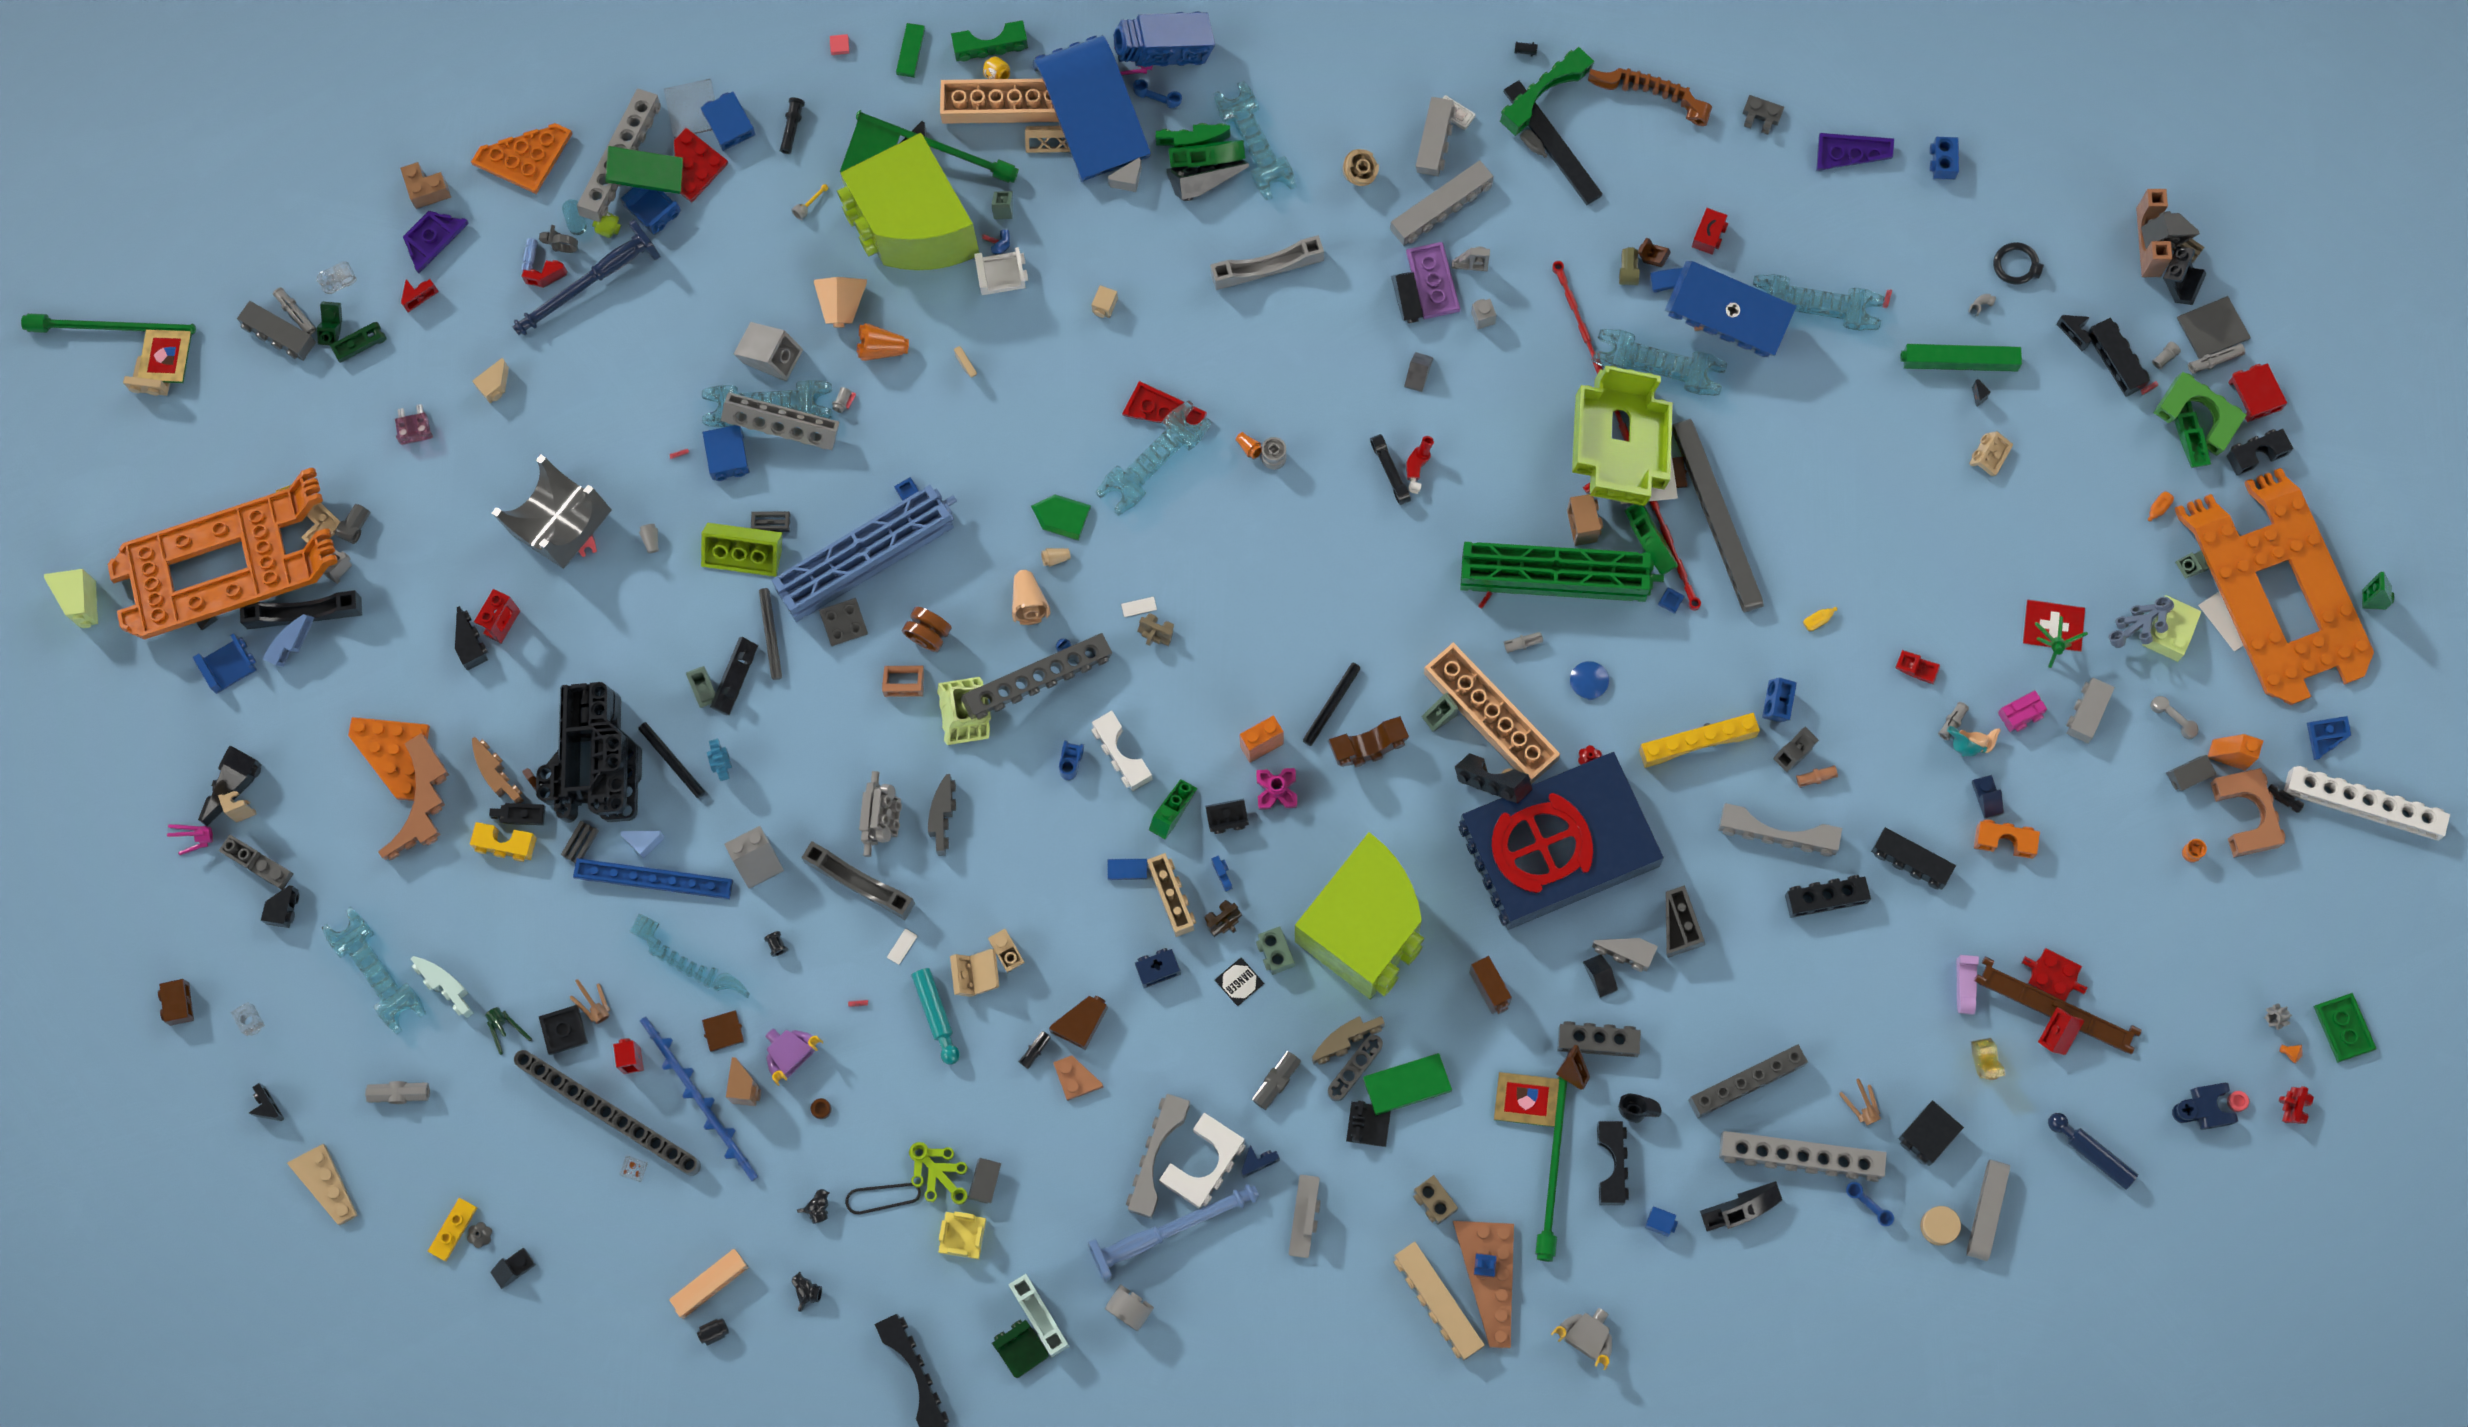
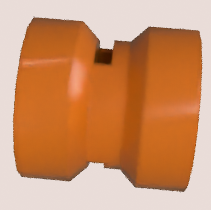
(2198, 850)

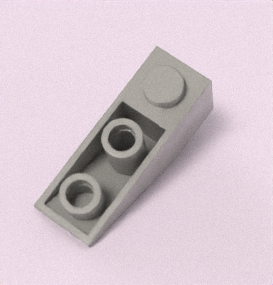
(1632, 951)

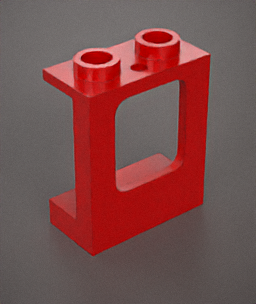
(500, 622)

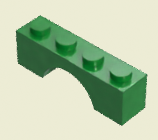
(969, 47)

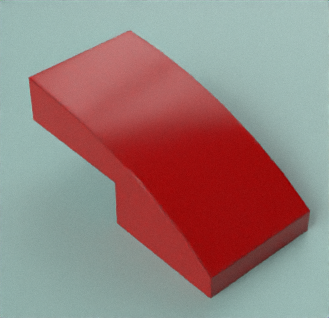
(1916, 667)

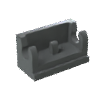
(2191, 773)
(984, 1180)

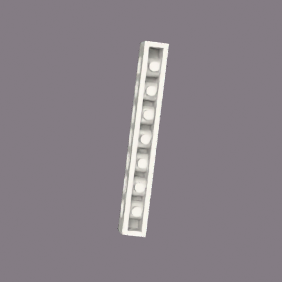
(2437, 818)

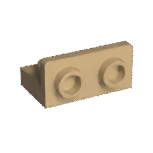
(1991, 452)

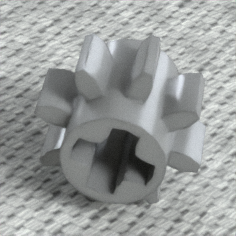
(2278, 1016)

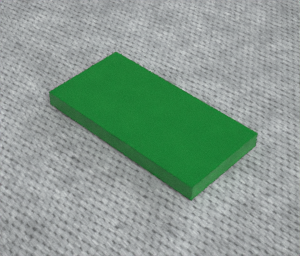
(644, 170)
(1407, 1084)

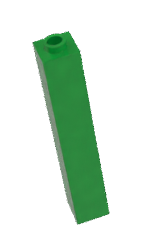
(1961, 357)

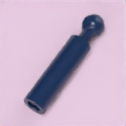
(2094, 1151)

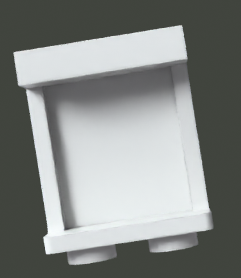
(1001, 272)

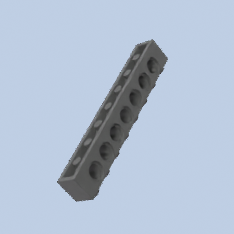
(1095, 644)

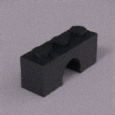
(2273, 444)

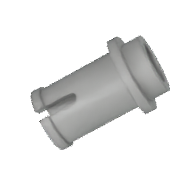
(839, 404)

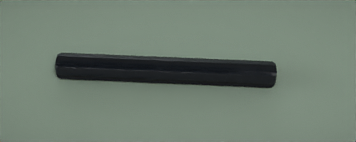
(1331, 704)
(671, 760)

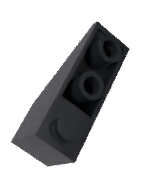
(467, 645)

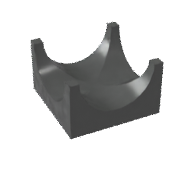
(556, 515)

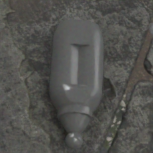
(1533, 142)

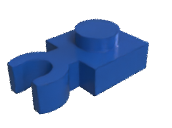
(1221, 867)

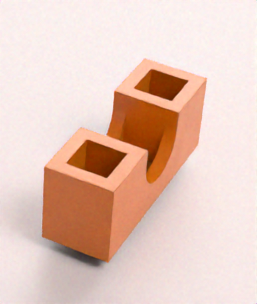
(2023, 839)

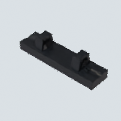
(734, 676)

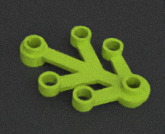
(936, 1170)

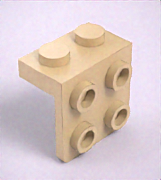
(143, 385)
(974, 973)

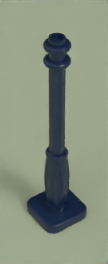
(609, 264)

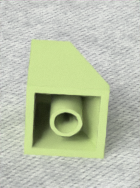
(76, 595)

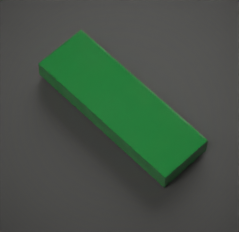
(910, 50)

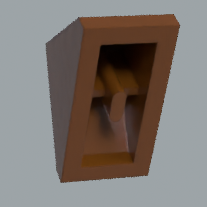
(1574, 1069)

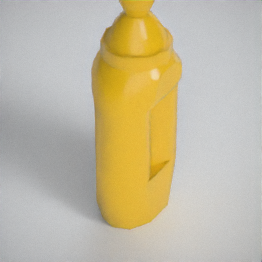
(1818, 618)

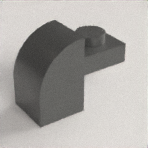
(1796, 749)

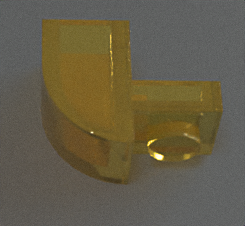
(1986, 1059)

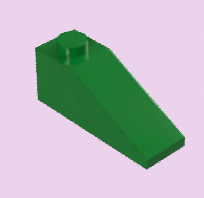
(2378, 593)

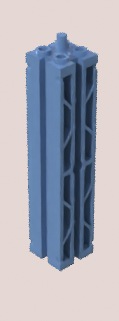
(864, 552)

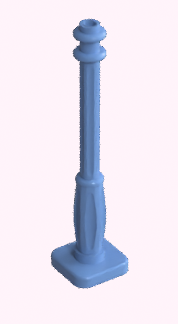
(1143, 1241)

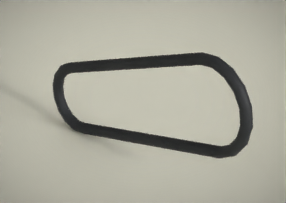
(883, 1207)

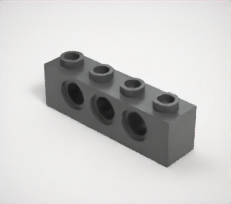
(1631, 1038)

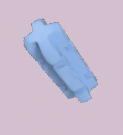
(529, 254)

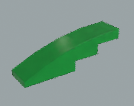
(2192, 437)

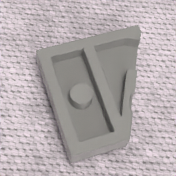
(1473, 259)

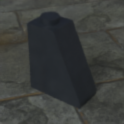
(1407, 296)

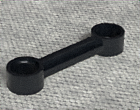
(1399, 488)

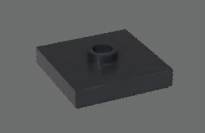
(563, 1029)

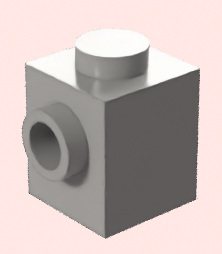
(1483, 313)

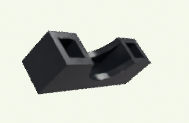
(1510, 785)
(1611, 1136)

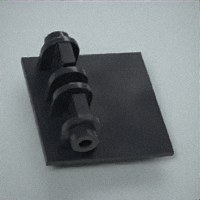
(1366, 1127)

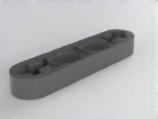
(1355, 1068)

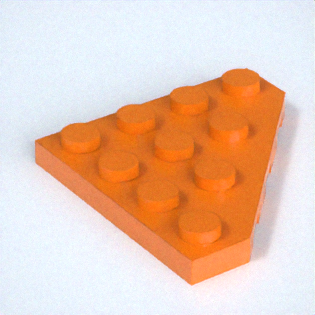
(525, 158)
(385, 750)

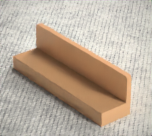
(708, 1283)

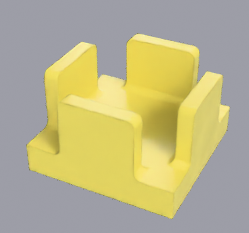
(961, 1235)

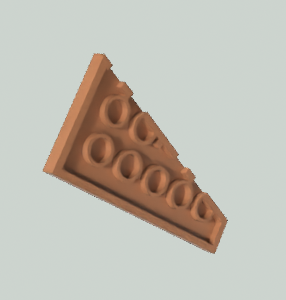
(1491, 1293)

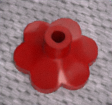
(1584, 754)

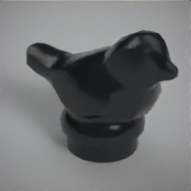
(817, 1207)
(806, 1290)

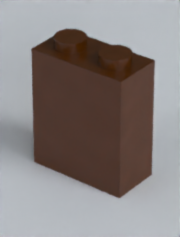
(1490, 985)

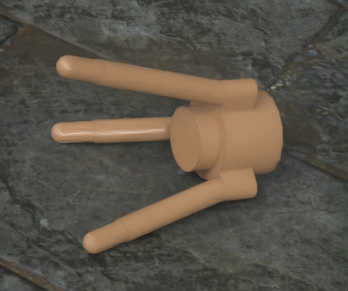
(598, 1012)
(1871, 1113)

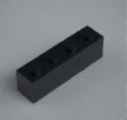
(2118, 357)
(1913, 858)

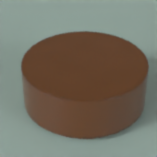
(821, 1108)

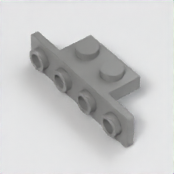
(1304, 1215)

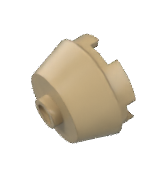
(1360, 167)

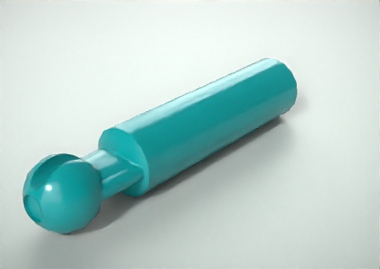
(935, 1014)

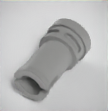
(2169, 352)

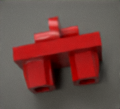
(2294, 1104)

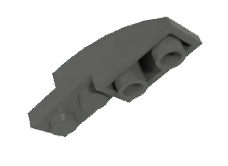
(942, 807)
(256, 862)

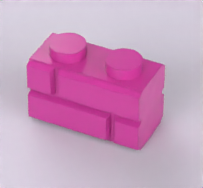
(2022, 711)

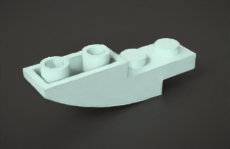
(439, 979)

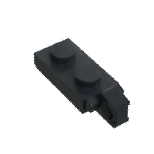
(519, 814)

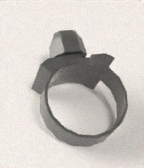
(553, 239)

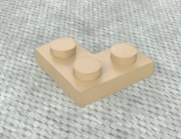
(322, 519)

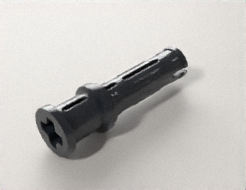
(793, 117)

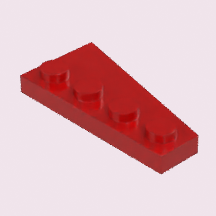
(1154, 405)

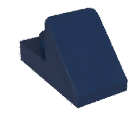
(1988, 796)
(1254, 1165)

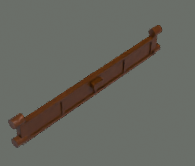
(2047, 1004)

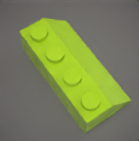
(741, 549)

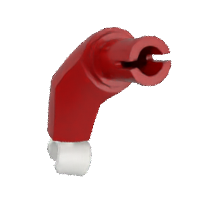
(1416, 460)

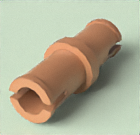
(1817, 776)

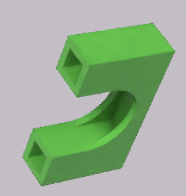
(2225, 415)

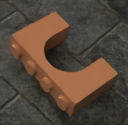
(2159, 253)
(2252, 786)

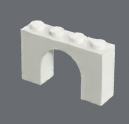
(1198, 1190)

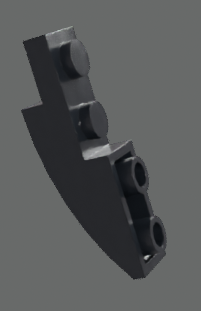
(1743, 1209)

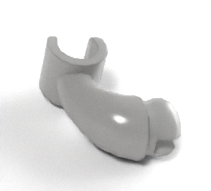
(1983, 299)

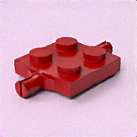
(2054, 974)

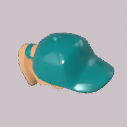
(1973, 743)

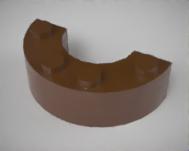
(1369, 745)

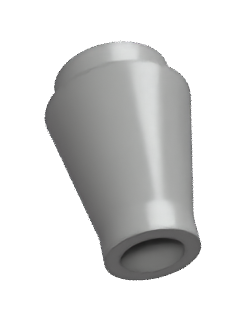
(649, 535)

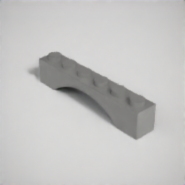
(1240, 271)
(1740, 822)
(1172, 1115)

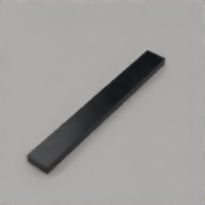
(1557, 149)

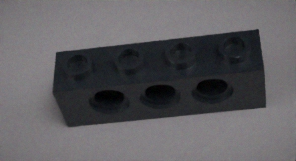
(1798, 907)

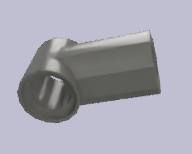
(351, 528)

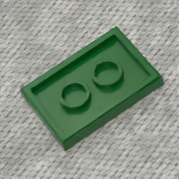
(2345, 1027)

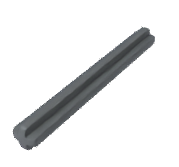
(770, 634)

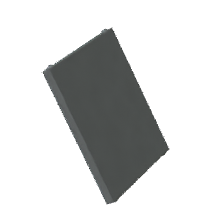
(2213, 327)

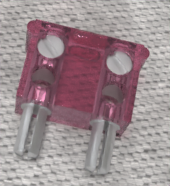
(412, 427)

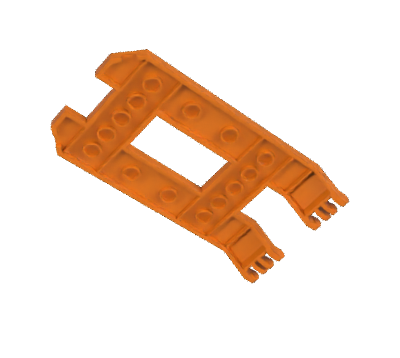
(2293, 538)
(267, 571)

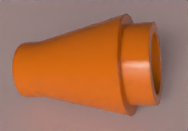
(1249, 445)

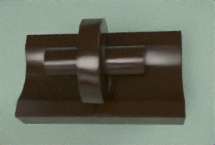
(1225, 920)

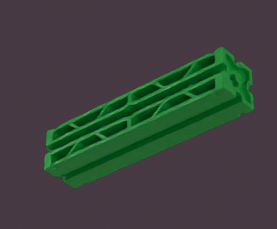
(1557, 571)

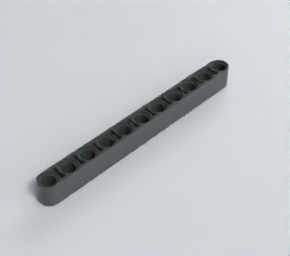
(1717, 515)
(600, 1105)

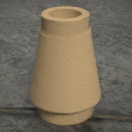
(1054, 556)

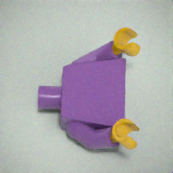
(788, 1052)

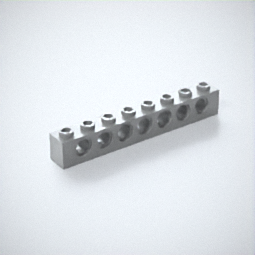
(634, 116)
(1875, 1159)

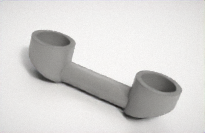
(2161, 704)

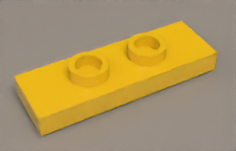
(452, 1229)

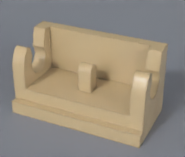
(236, 810)

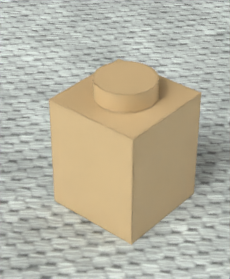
(1104, 302)

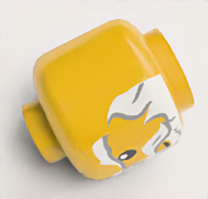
(996, 68)

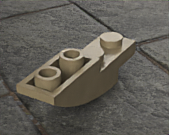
(1338, 1041)

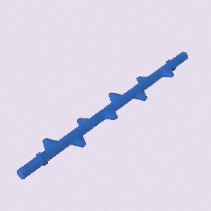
(704, 1103)

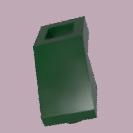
(330, 326)

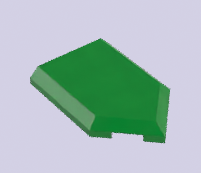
(1062, 515)

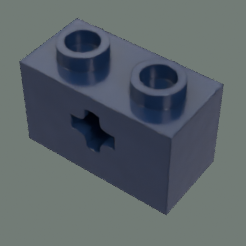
(1168, 967)

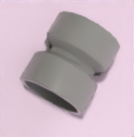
(1273, 453)

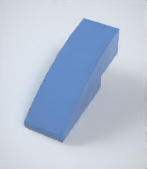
(288, 640)

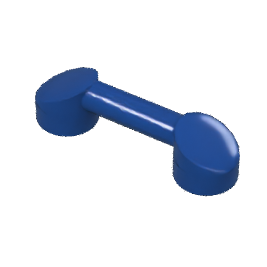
(1172, 100)
(1884, 1216)

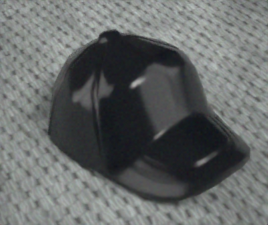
(1636, 1107)

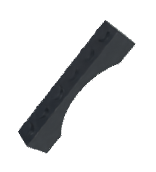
(276, 614)
(894, 1335)

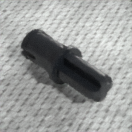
(1034, 1049)

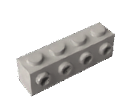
(1435, 136)

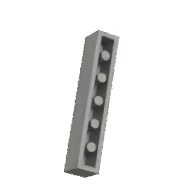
(1441, 203)

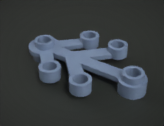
(2160, 608)

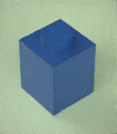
(1661, 1221)

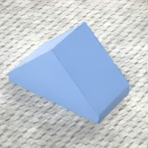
(642, 841)

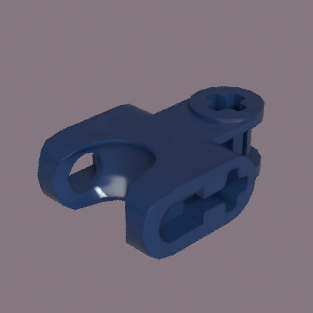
(2204, 1108)

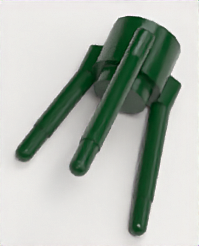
(497, 1019)

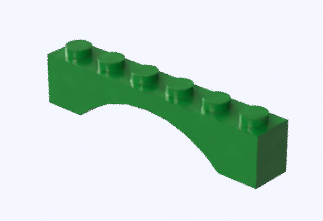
(1571, 69)

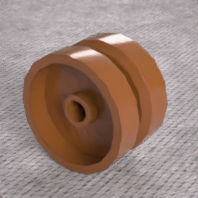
(926, 629)

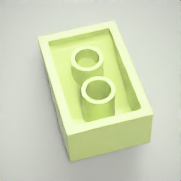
(2181, 626)

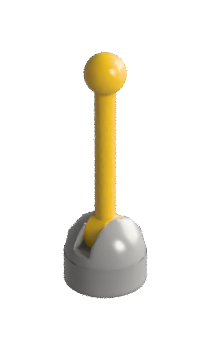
(800, 210)

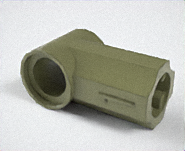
(1629, 268)

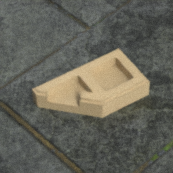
(964, 361)

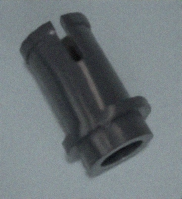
(1526, 48)

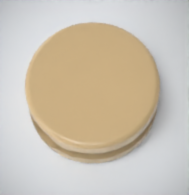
(1940, 1225)

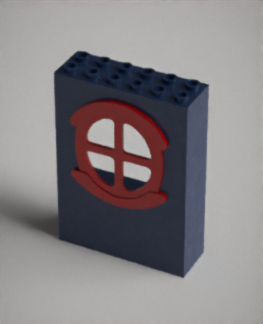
(1602, 818)

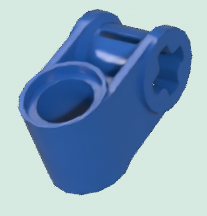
(1070, 756)

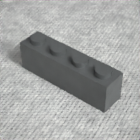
(276, 330)

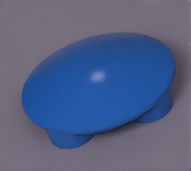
(1589, 680)

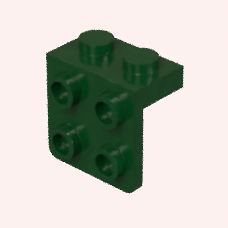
(1020, 1348)

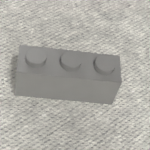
(2089, 710)

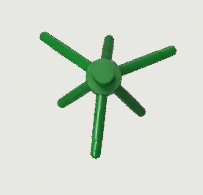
(2058, 644)

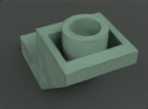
(2192, 564)

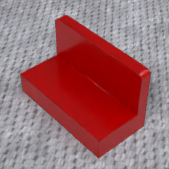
(2060, 1032)

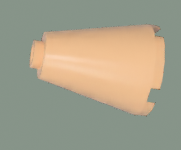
(1028, 600)

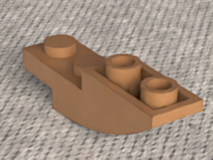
(492, 772)

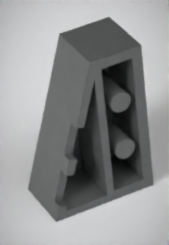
(1681, 923)

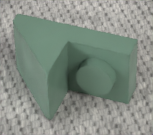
(701, 686)

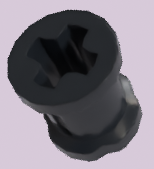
(775, 943)

